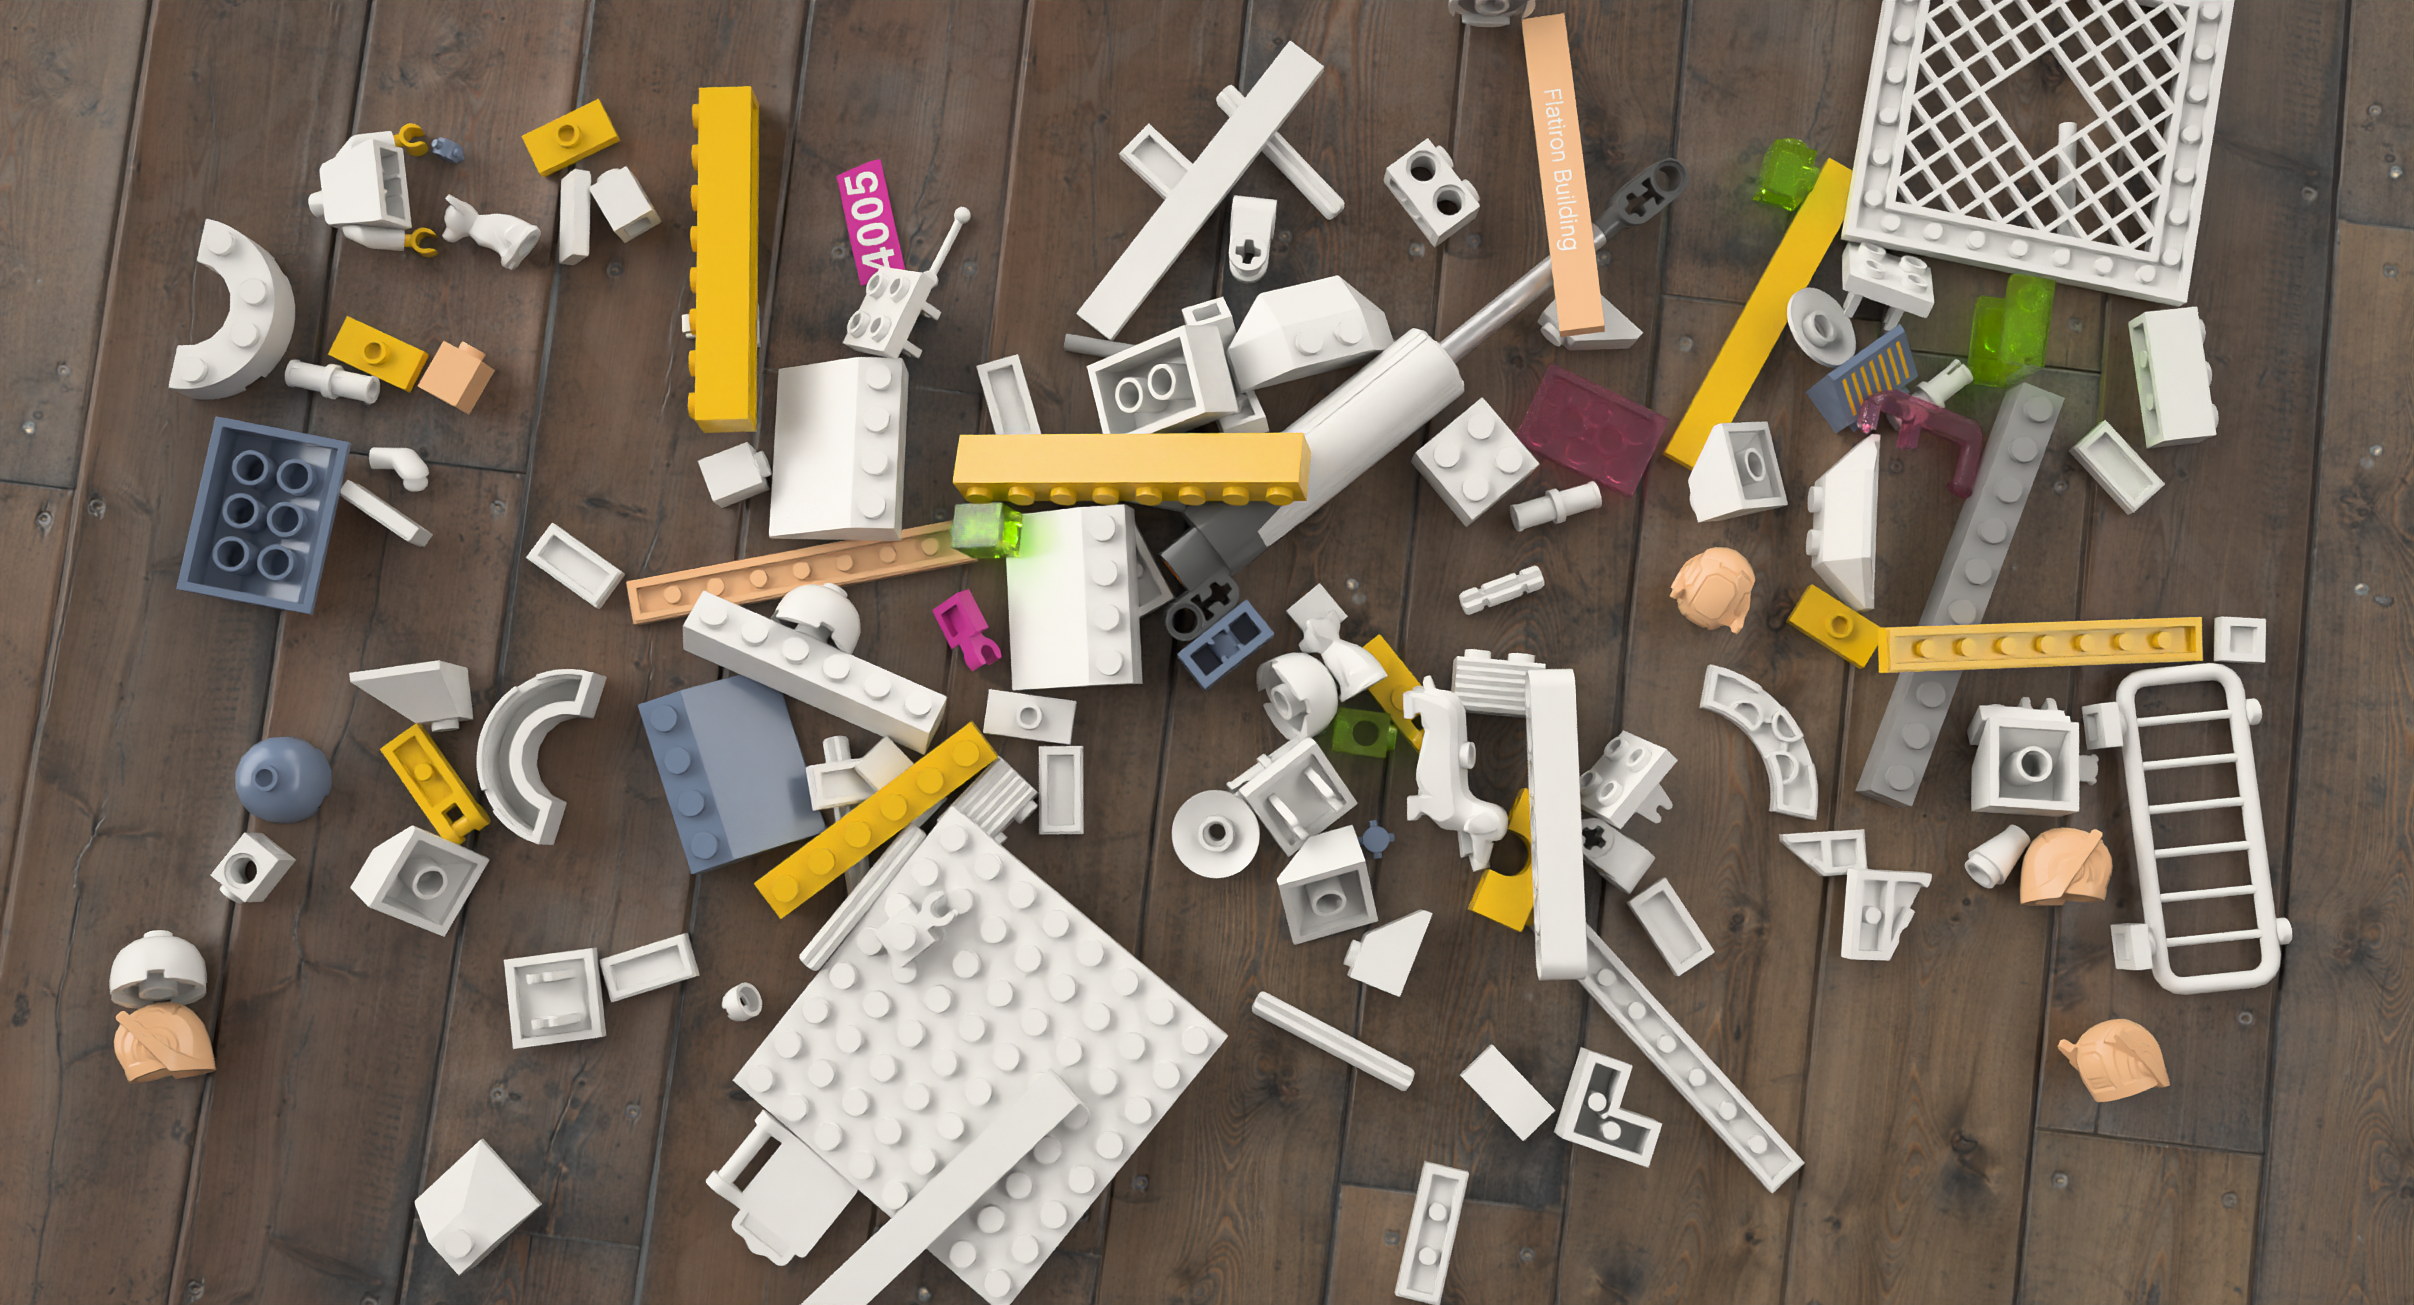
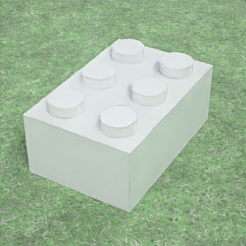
(1164, 384)

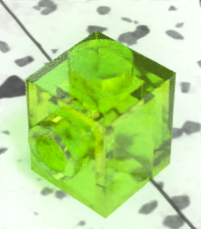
(1786, 174)
(986, 530)

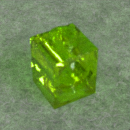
(1343, 738)

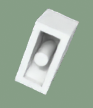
(1618, 334)
(1388, 952)

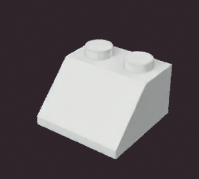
(2026, 768)

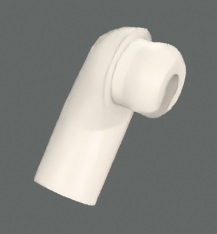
(406, 464)

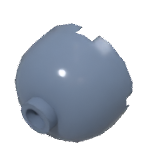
(283, 779)

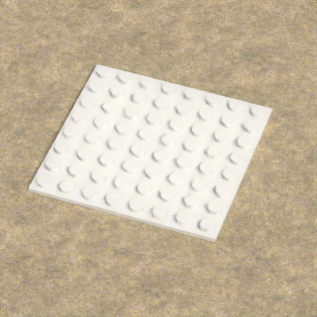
(915, 1061)

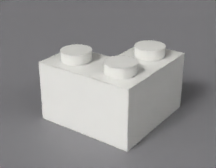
(1594, 1115)

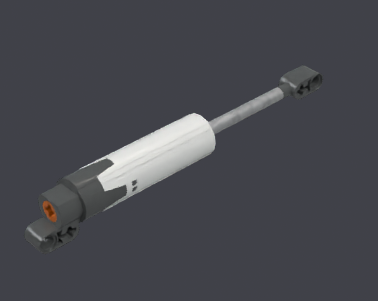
(1368, 420)

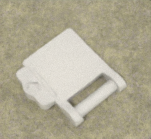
(788, 1199)

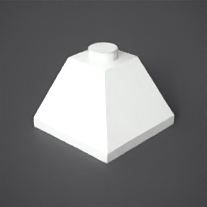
(1736, 473)
(423, 692)
(419, 879)
(1327, 887)
(474, 1207)

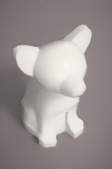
(500, 232)
(1347, 662)

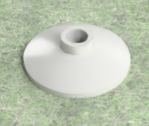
(1821, 327)
(1202, 851)

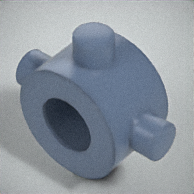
(447, 150)
(1375, 839)

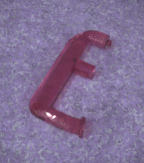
(1933, 419)

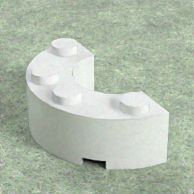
(255, 328)
(511, 745)

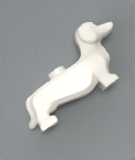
(1444, 771)

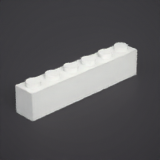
(813, 672)

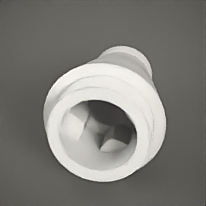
(1996, 858)

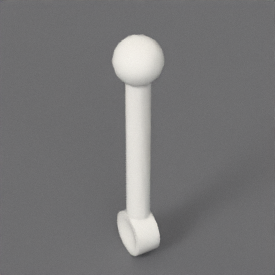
(962, 216)

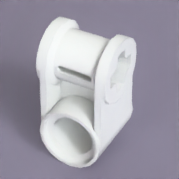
(1251, 232)
(1616, 856)

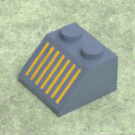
(1878, 367)

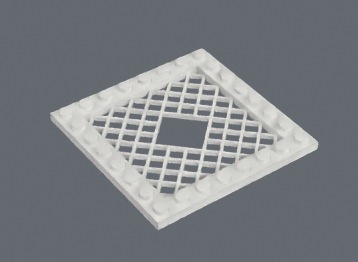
(2177, 193)

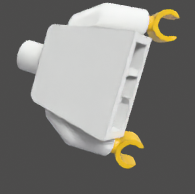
(368, 191)

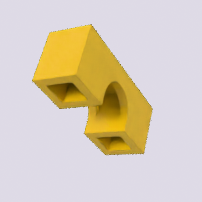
(1509, 898)

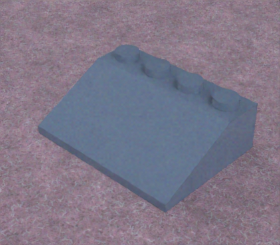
(263, 516)
(731, 771)

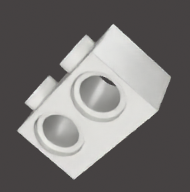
(1421, 197)

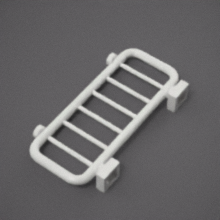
(2145, 945)

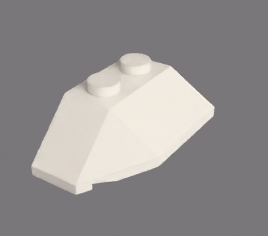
(1306, 333)
(1846, 525)

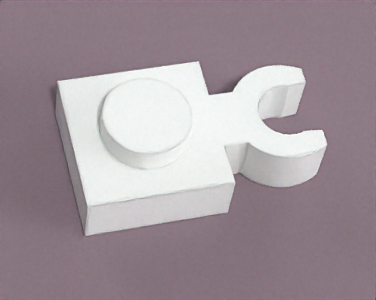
(911, 931)

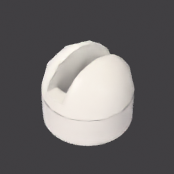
(749, 996)

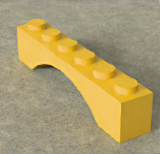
(876, 819)

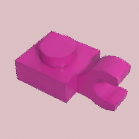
(962, 627)

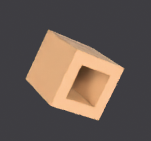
(457, 376)

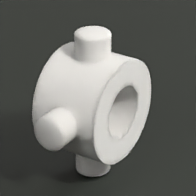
(2088, 769)

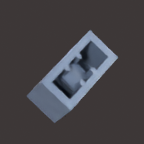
(1225, 645)

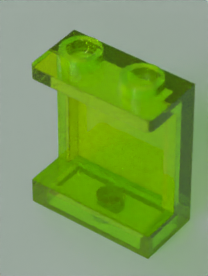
(2011, 332)

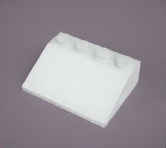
(840, 450)
(1075, 600)

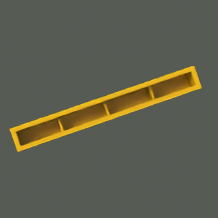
(726, 260)
(1133, 468)

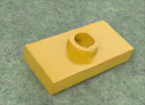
(570, 138)
(378, 354)
(1835, 626)

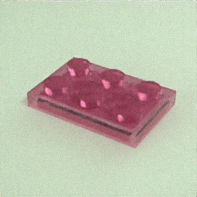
(1591, 430)

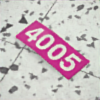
(869, 220)

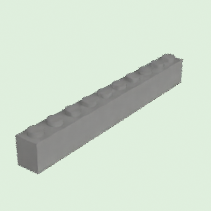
(1962, 589)

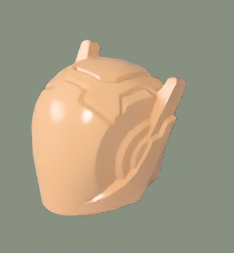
(1715, 589)
(2065, 867)
(162, 1043)
(2117, 1060)

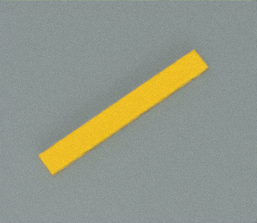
(1764, 314)
(2039, 644)

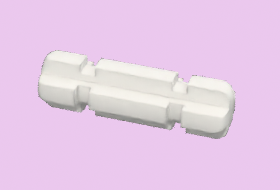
(1501, 590)

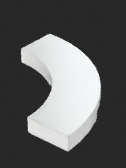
(1774, 735)

